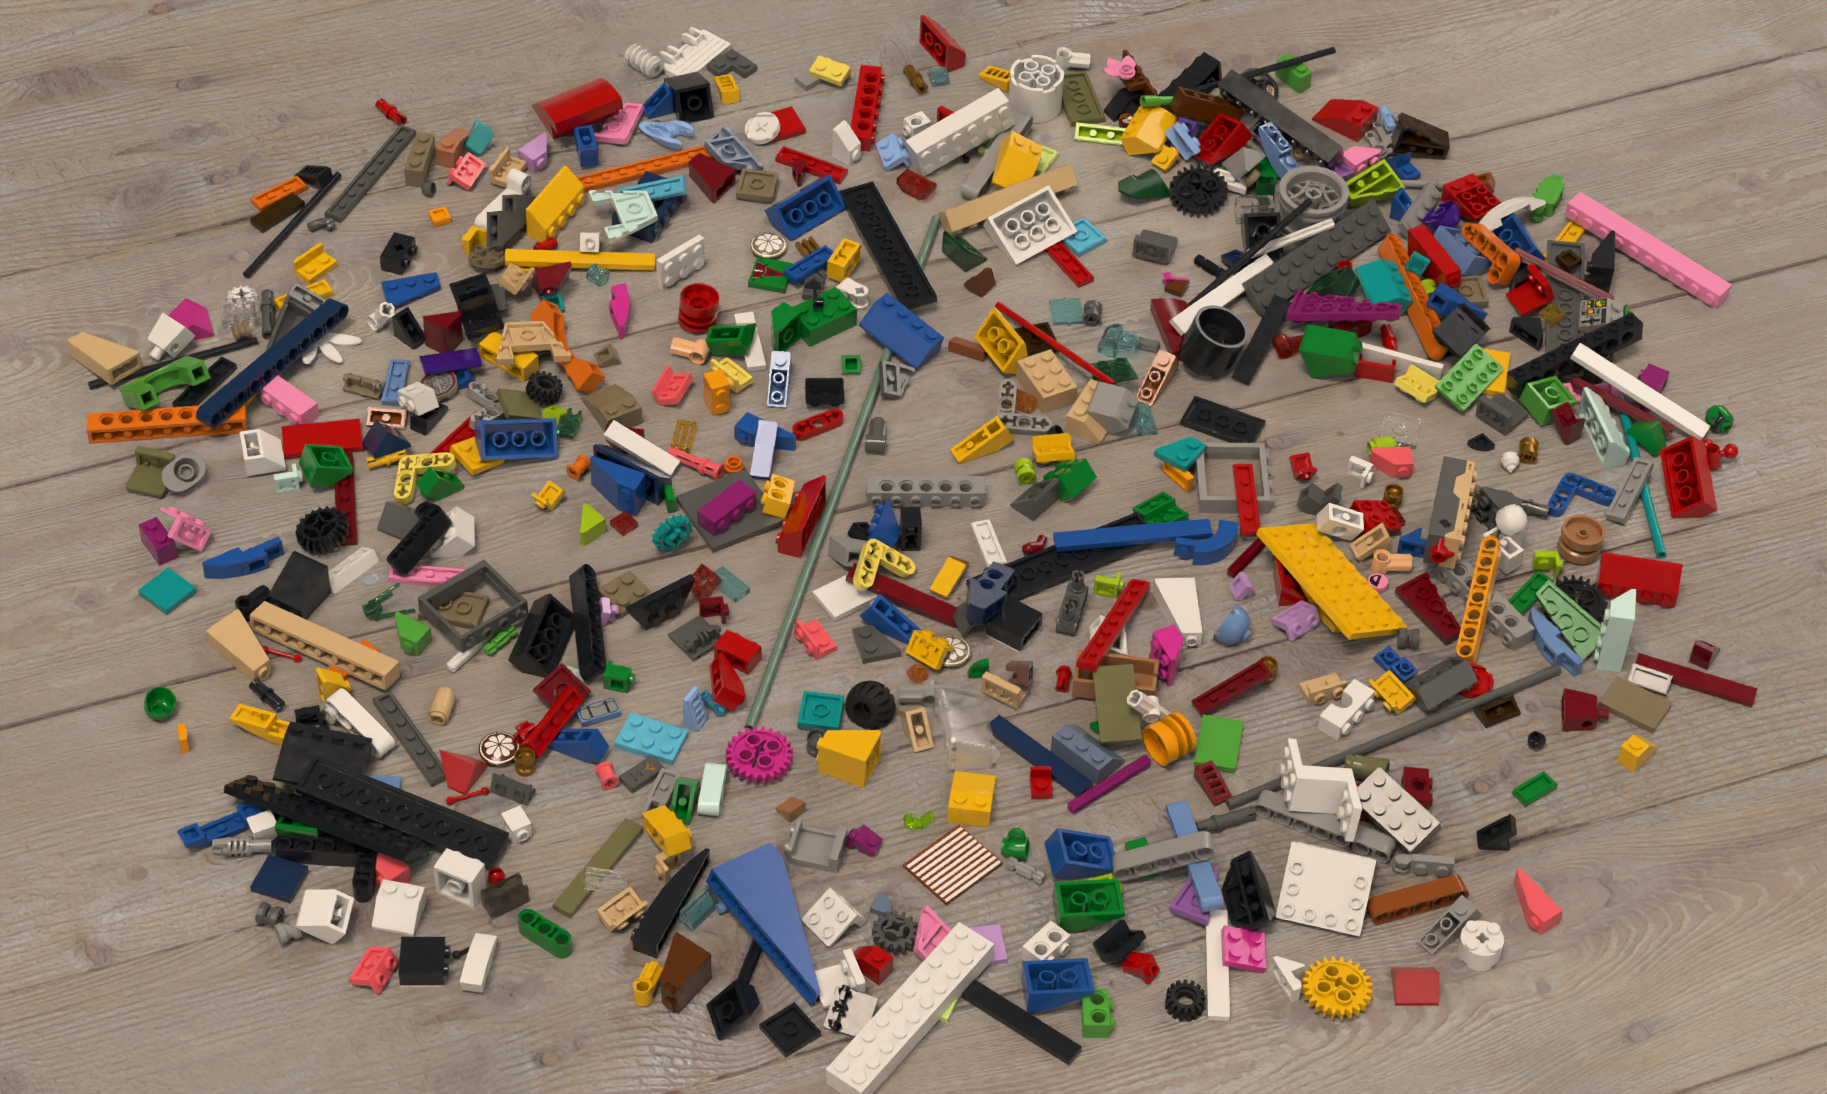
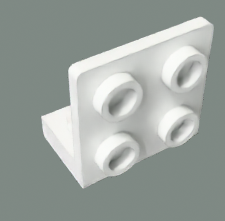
(832, 917)
(845, 973)

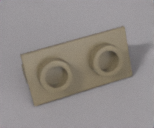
(362, 385)

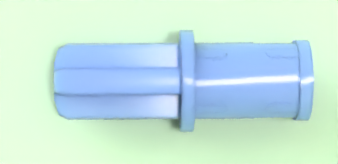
(1387, 118)

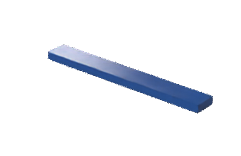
(1132, 535)

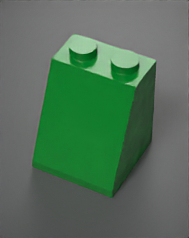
(1329, 351)

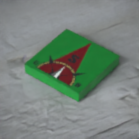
(768, 275)

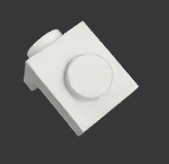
(1360, 469)

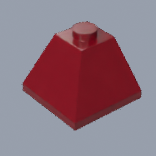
(551, 278)

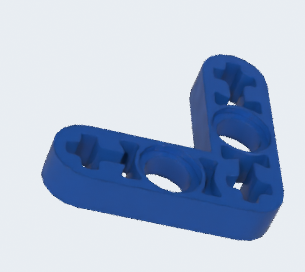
(1573, 489)

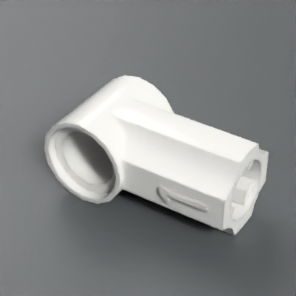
(1066, 58)
(381, 316)

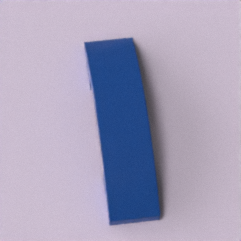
(225, 827)

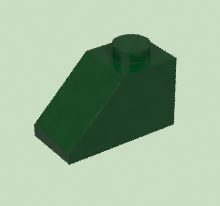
(1265, 186)

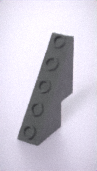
(505, 223)

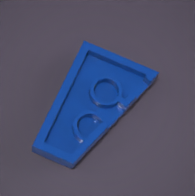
(404, 290)

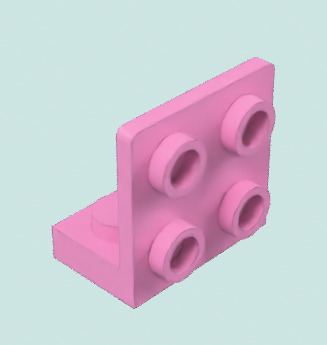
(187, 529)

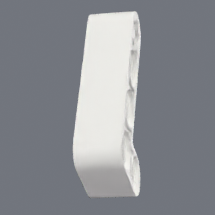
(517, 183)
(357, 721)

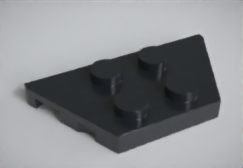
(661, 604)

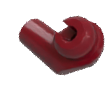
(1032, 547)

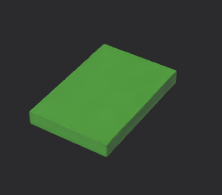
(1219, 742)

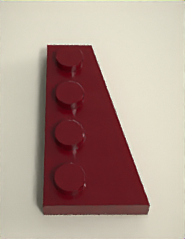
(1429, 607)

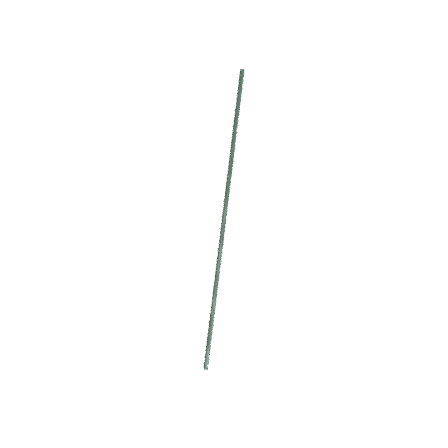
(827, 514)

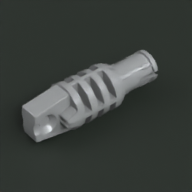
(241, 846)

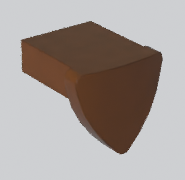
(981, 283)

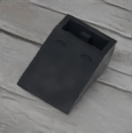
(1460, 330)

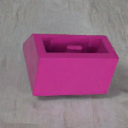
(1167, 647)

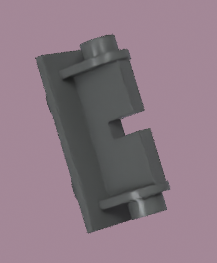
(511, 788)

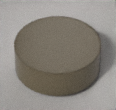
(1251, 177)

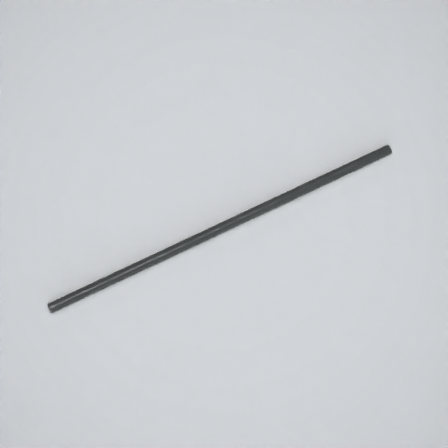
(1407, 730)

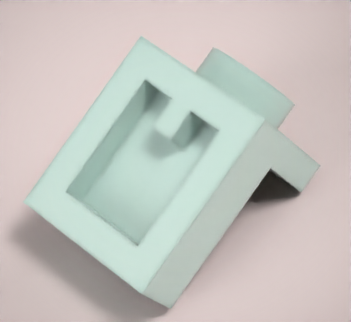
(288, 481)

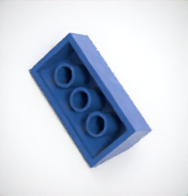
(806, 208)
(901, 331)
(516, 438)

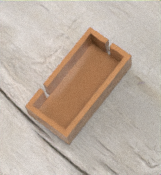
(1144, 671)

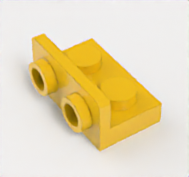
(313, 264)
(928, 648)

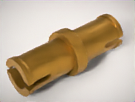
(915, 79)

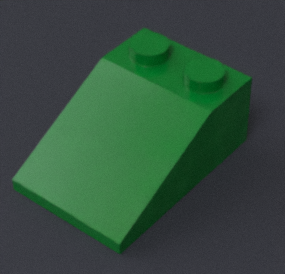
(1087, 903)

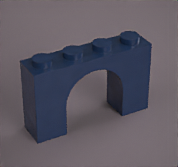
(665, 211)

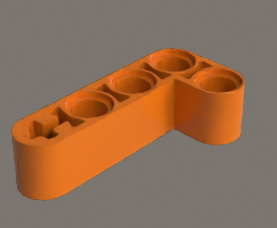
(1504, 259)

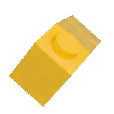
(983, 441)

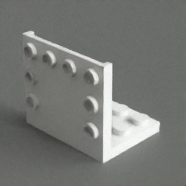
(1326, 888)

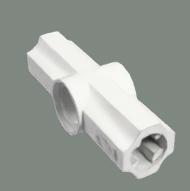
(1147, 706)

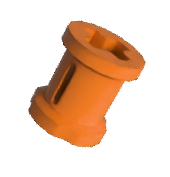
(578, 467)

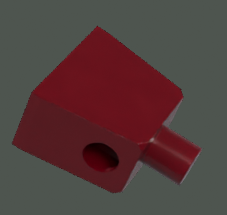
(1580, 711)

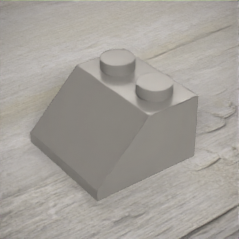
(1112, 407)

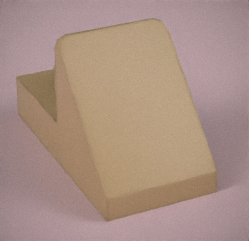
(1370, 542)

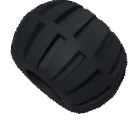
(870, 705)

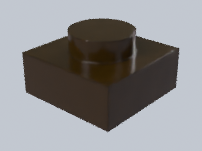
(1568, 260)

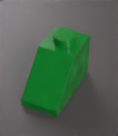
(438, 484)
(685, 798)

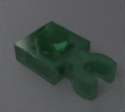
(569, 425)

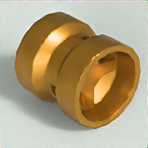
(1528, 450)
(1393, 495)
(1272, 665)
(524, 761)

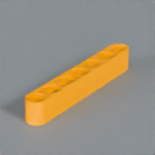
(1477, 592)

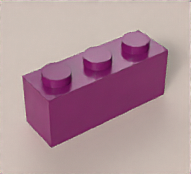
(726, 507)

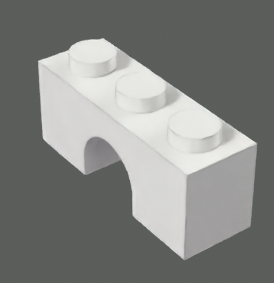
(1339, 721)

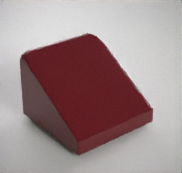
(798, 171)

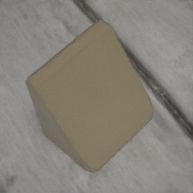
(607, 356)

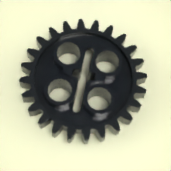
(1198, 191)
(1594, 606)

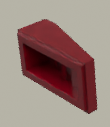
(1207, 771)

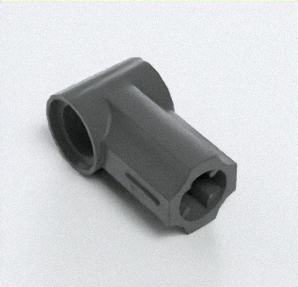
(876, 436)

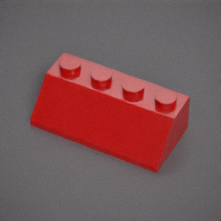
(1688, 479)
(802, 518)
(1654, 580)

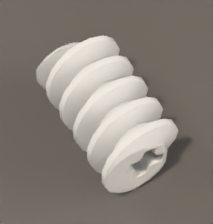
(644, 61)

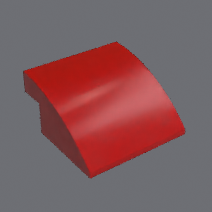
(578, 107)

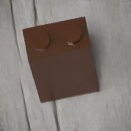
(684, 973)

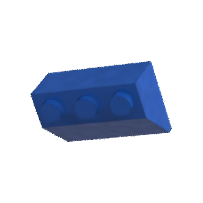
(1516, 235)

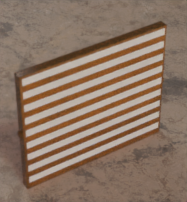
(952, 864)

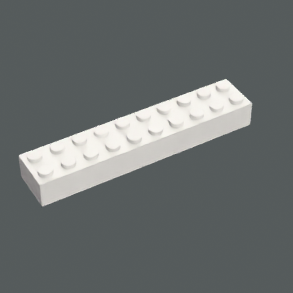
(910, 1012)

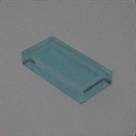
(731, 585)

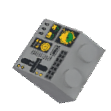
(1597, 313)

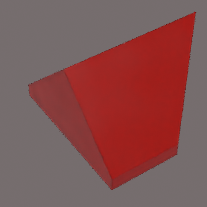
(461, 771)

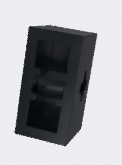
(398, 253)
(910, 528)

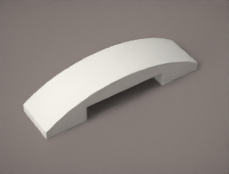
(1493, 218)

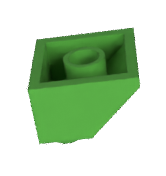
(1545, 395)

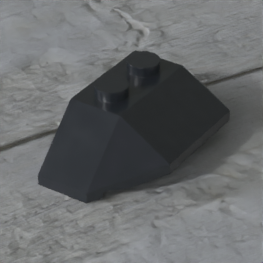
(1247, 893)

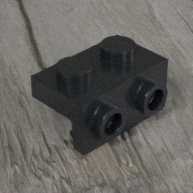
(824, 391)
(1118, 942)

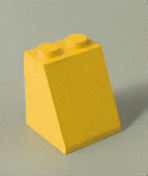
(849, 754)

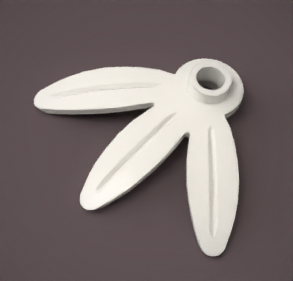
(327, 349)

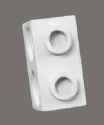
(417, 398)
(1049, 942)

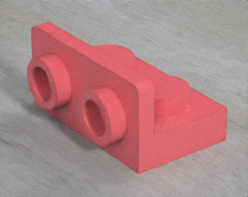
(467, 171)
(814, 638)
(375, 968)

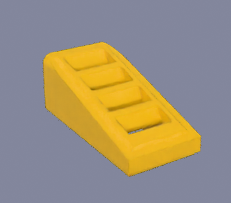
(1001, 79)
(727, 89)

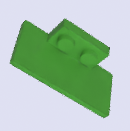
(1469, 377)

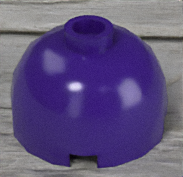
(1446, 215)

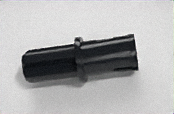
(267, 694)

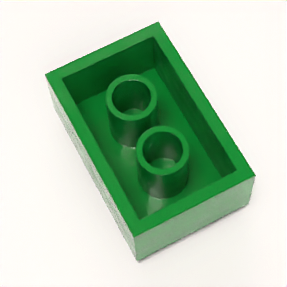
(835, 317)

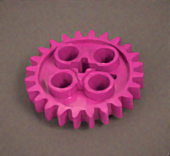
(747, 747)

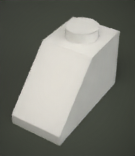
(845, 144)

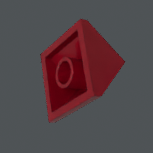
(443, 331)

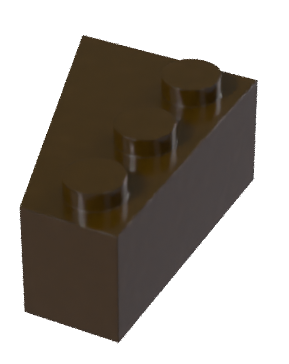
(1419, 138)

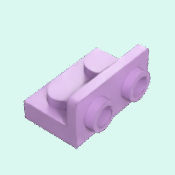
(1297, 619)

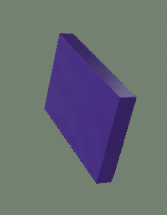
(450, 361)

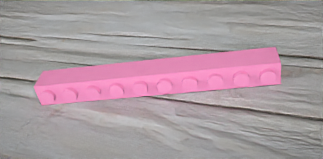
(1649, 250)

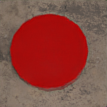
(1482, 686)

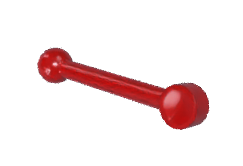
(297, 658)
(451, 800)

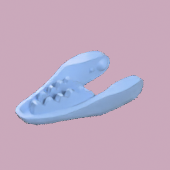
(665, 131)

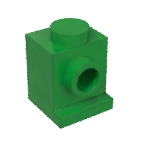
(618, 678)

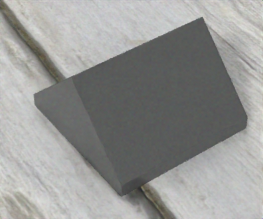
(1037, 498)
(397, 520)

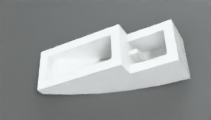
(478, 962)

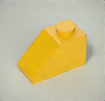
(329, 682)
(1635, 752)

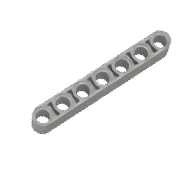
(982, 175)
(1324, 827)

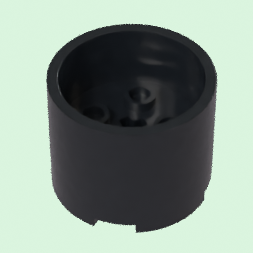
(1213, 341)

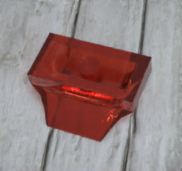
(915, 185)

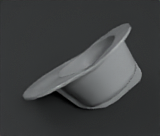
(183, 472)

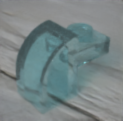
(1115, 339)

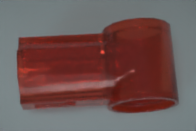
(1286, 346)

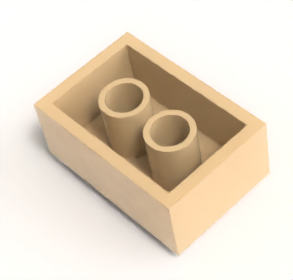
(1047, 381)

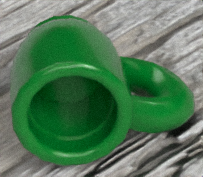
(1015, 844)

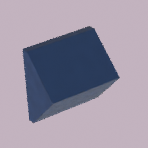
(384, 440)

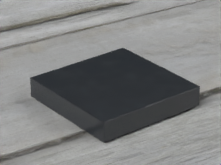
(790, 1029)

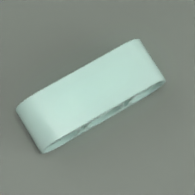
(712, 789)

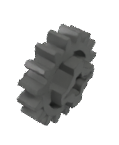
(897, 932)

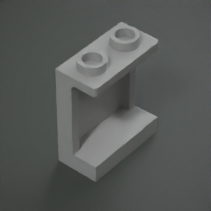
(816, 847)

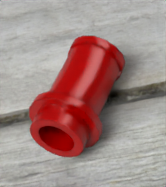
(548, 244)
(1063, 674)

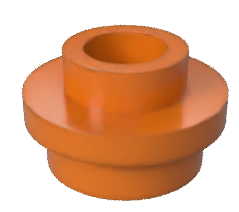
(733, 464)

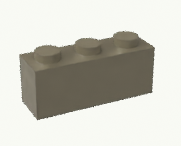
(420, 159)

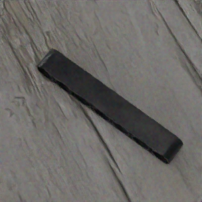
(587, 623)

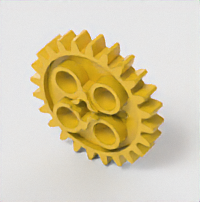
(1337, 988)

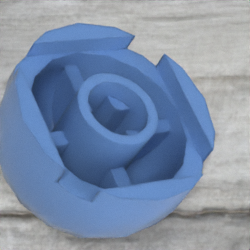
(1234, 627)

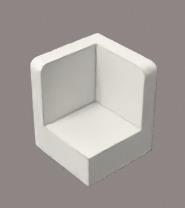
(262, 825)

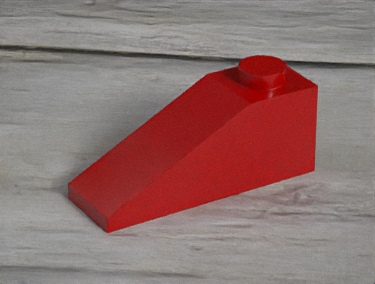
(725, 683)

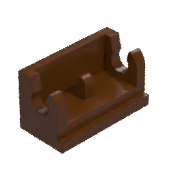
(1023, 672)

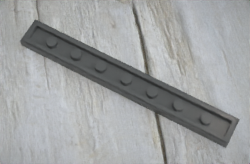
(370, 173)

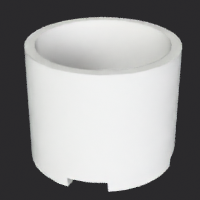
(1036, 87)

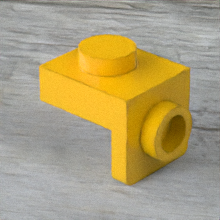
(1166, 158)
(472, 238)
(548, 496)

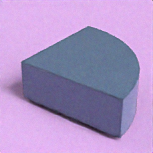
(881, 905)

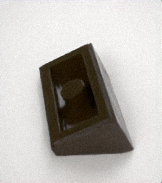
(1497, 711)

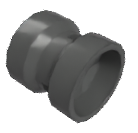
(1092, 313)
(1412, 639)
(812, 739)
(269, 914)

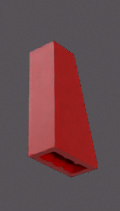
(1441, 265)

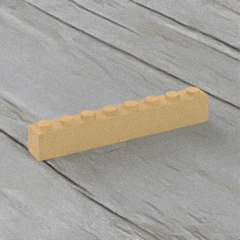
(981, 208)
(325, 645)

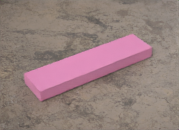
(424, 575)

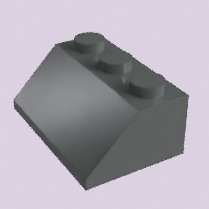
(1441, 682)

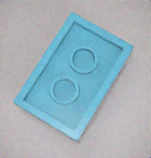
(651, 737)

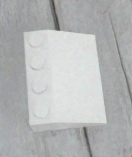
(1030, 226)

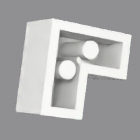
(1510, 549)

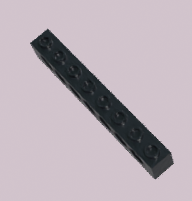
(1557, 362)

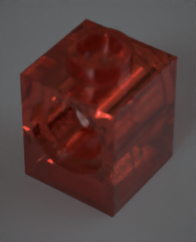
(712, 581)

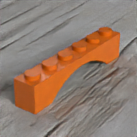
(583, 373)

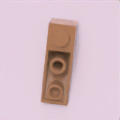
(1157, 377)

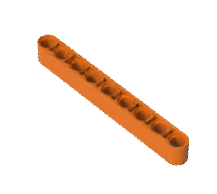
(1422, 316)

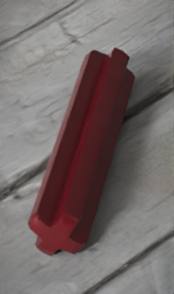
(1245, 558)

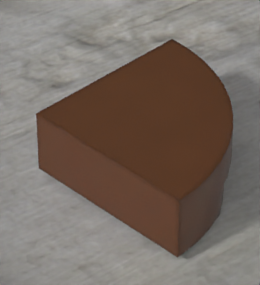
(1177, 287)

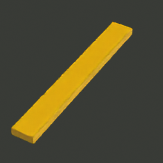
(579, 259)

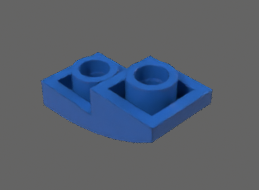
(1390, 660)

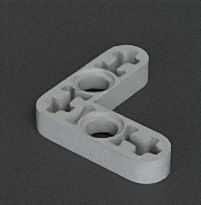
(482, 394)
(1010, 416)

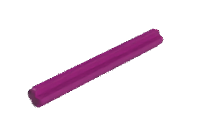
(1109, 784)

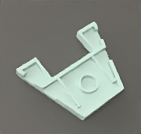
(632, 208)

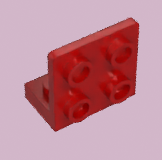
(1532, 293)
(1375, 513)

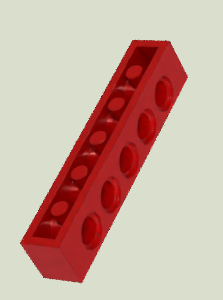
(866, 105)

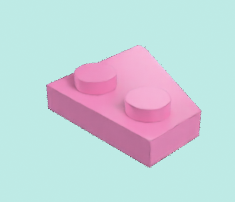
(929, 933)

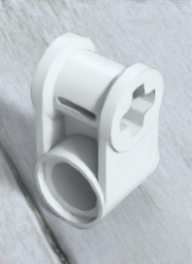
(854, 293)

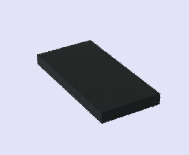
(1222, 422)

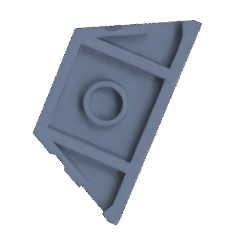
(731, 151)

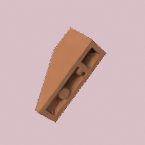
(451, 147)

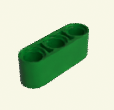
(555, 941)

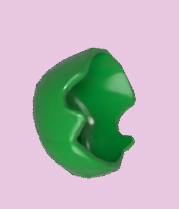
(160, 703)

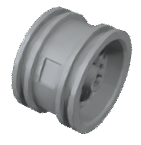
(1322, 186)

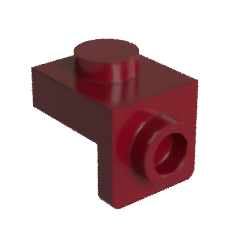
(713, 607)

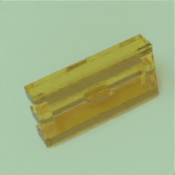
(691, 437)

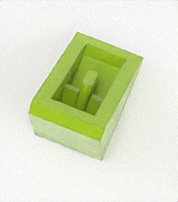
(592, 525)

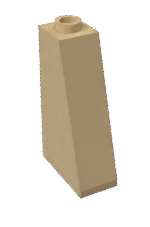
(104, 357)
(239, 646)

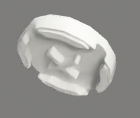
(762, 128)

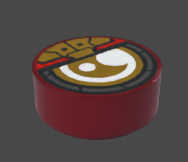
(1124, 119)

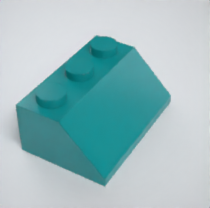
(1383, 283)

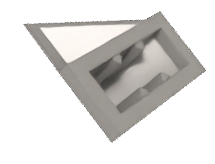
(1242, 161)

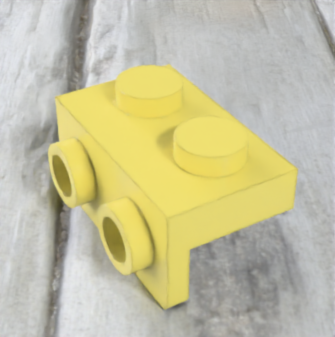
(830, 71)
(735, 374)
(1418, 384)

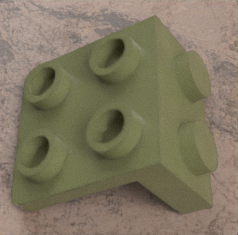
(147, 473)

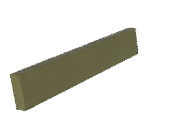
(604, 858)

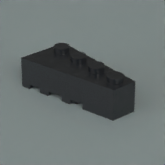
(1202, 71)

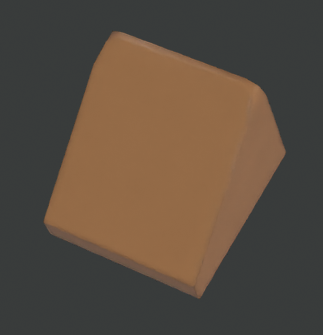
(791, 808)

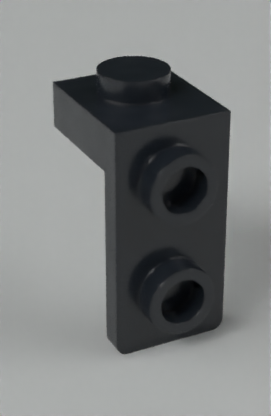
(311, 716)

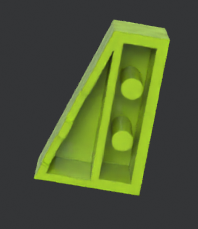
(1375, 183)

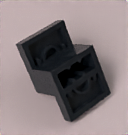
(477, 306)

